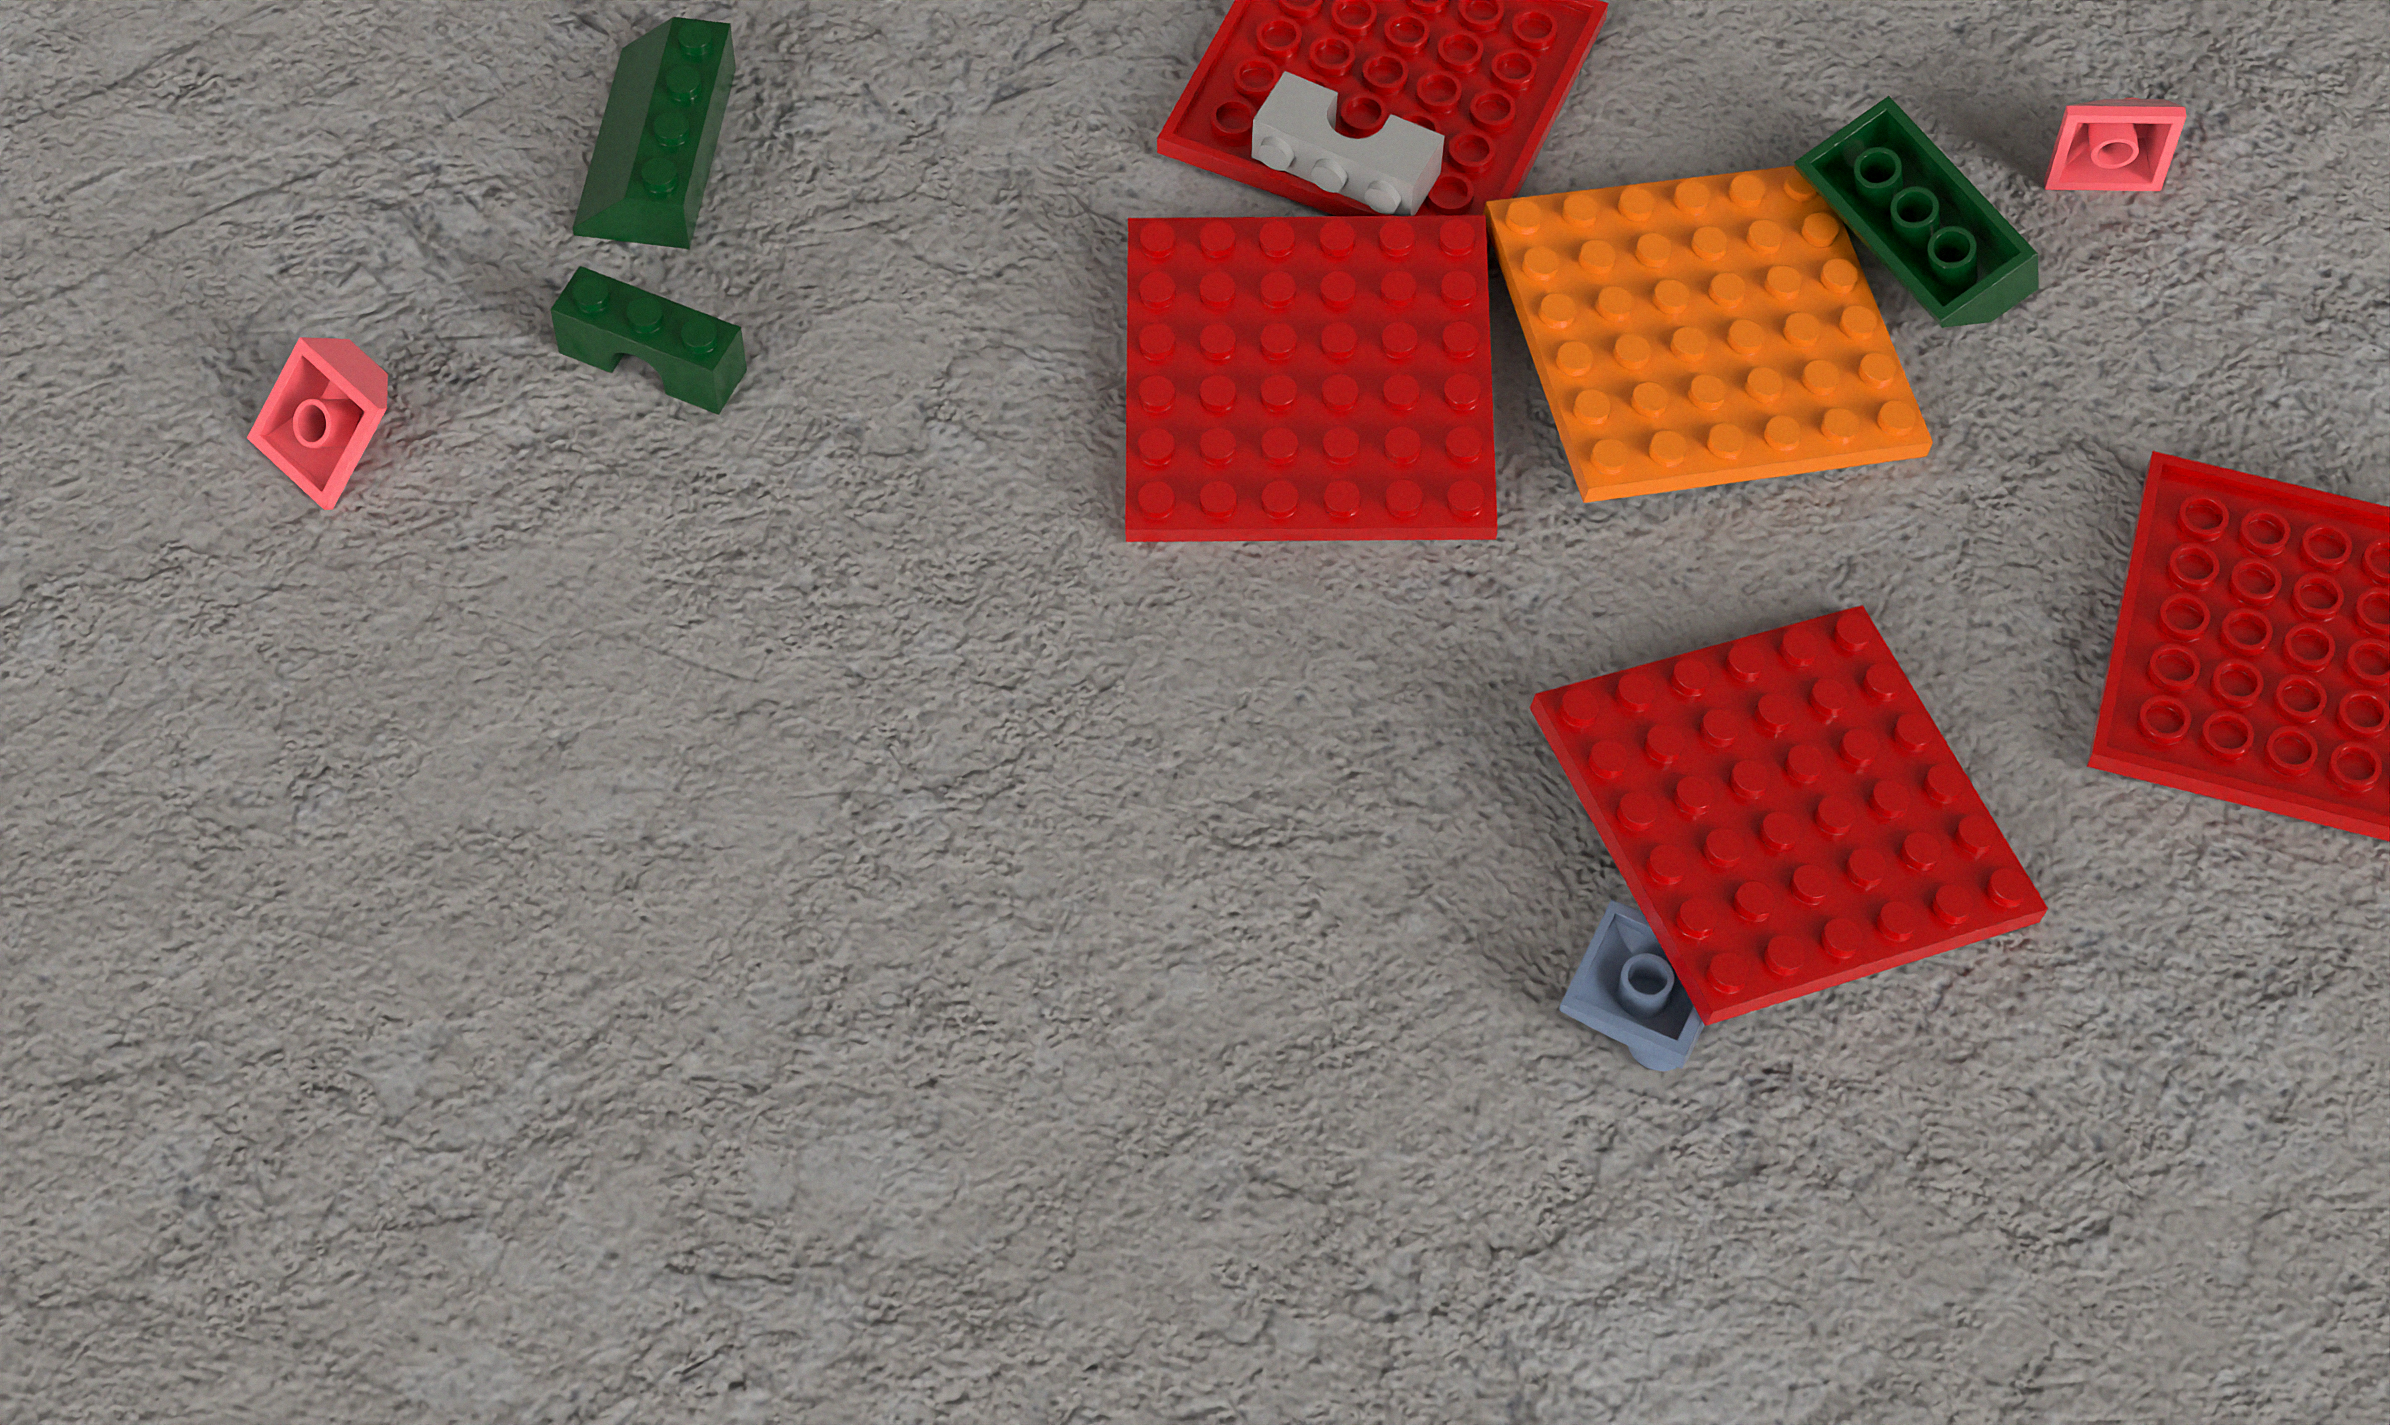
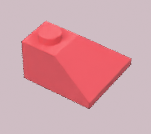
(2115, 145)
(322, 415)

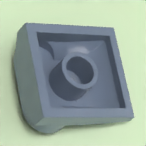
(1633, 992)

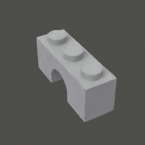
(1383, 171)

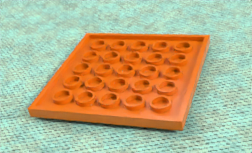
(1703, 333)

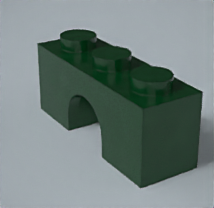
(690, 350)

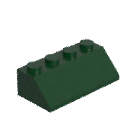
(659, 135)
(1922, 217)

